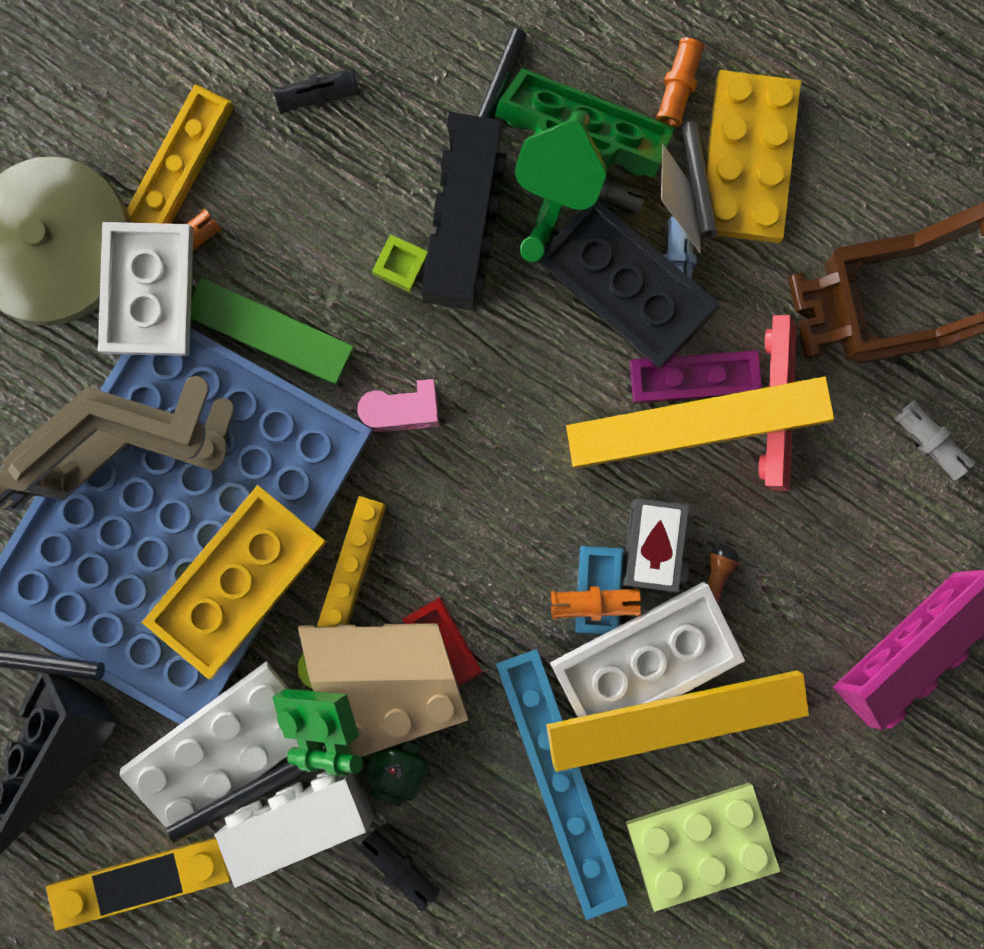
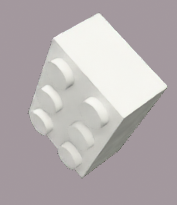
(293, 825)

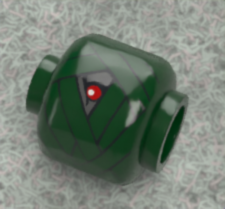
(397, 773)

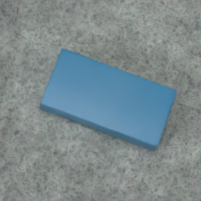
(604, 569)

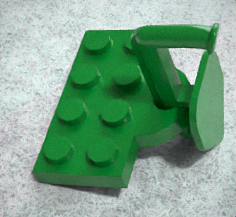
(573, 147)

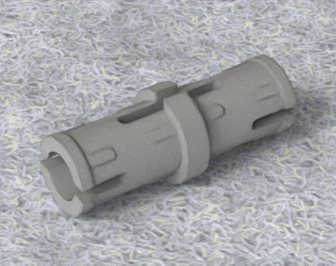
(934, 440)

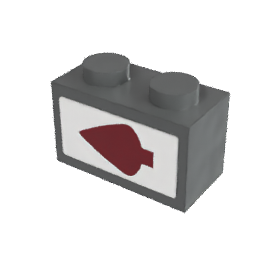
(657, 546)

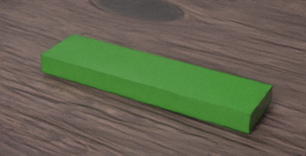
(270, 332)

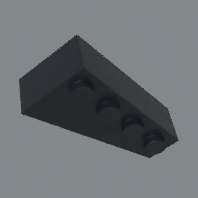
(464, 212)

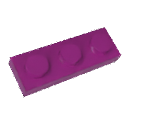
(695, 377)

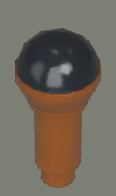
(722, 563)

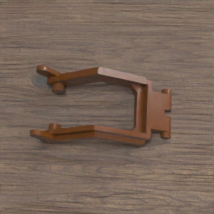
(837, 304)

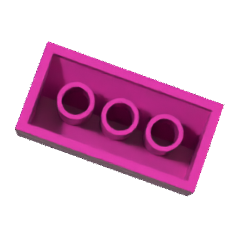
(917, 652)

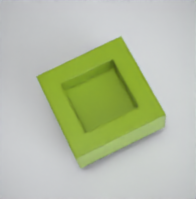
(400, 263)

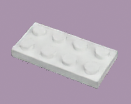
(650, 655)
(212, 750)

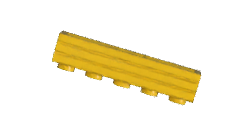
(352, 563)

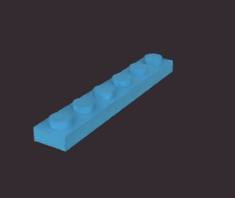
(562, 791)

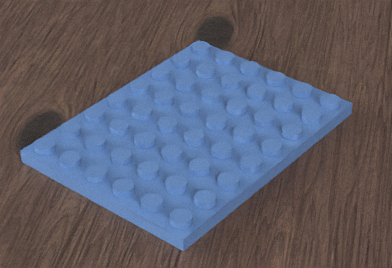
(103, 558)

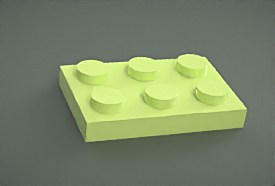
(702, 846)

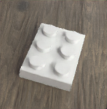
(145, 289)

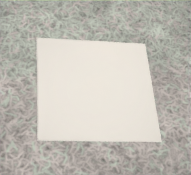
(679, 198)

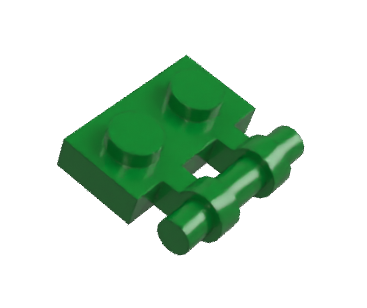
(316, 719)

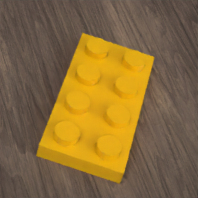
(751, 154)
(234, 582)

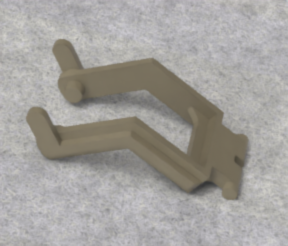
(98, 427)

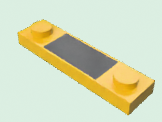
(137, 883)

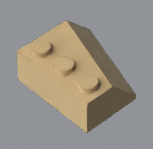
(392, 676)

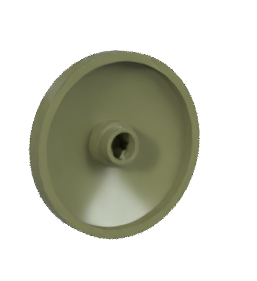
(53, 238)

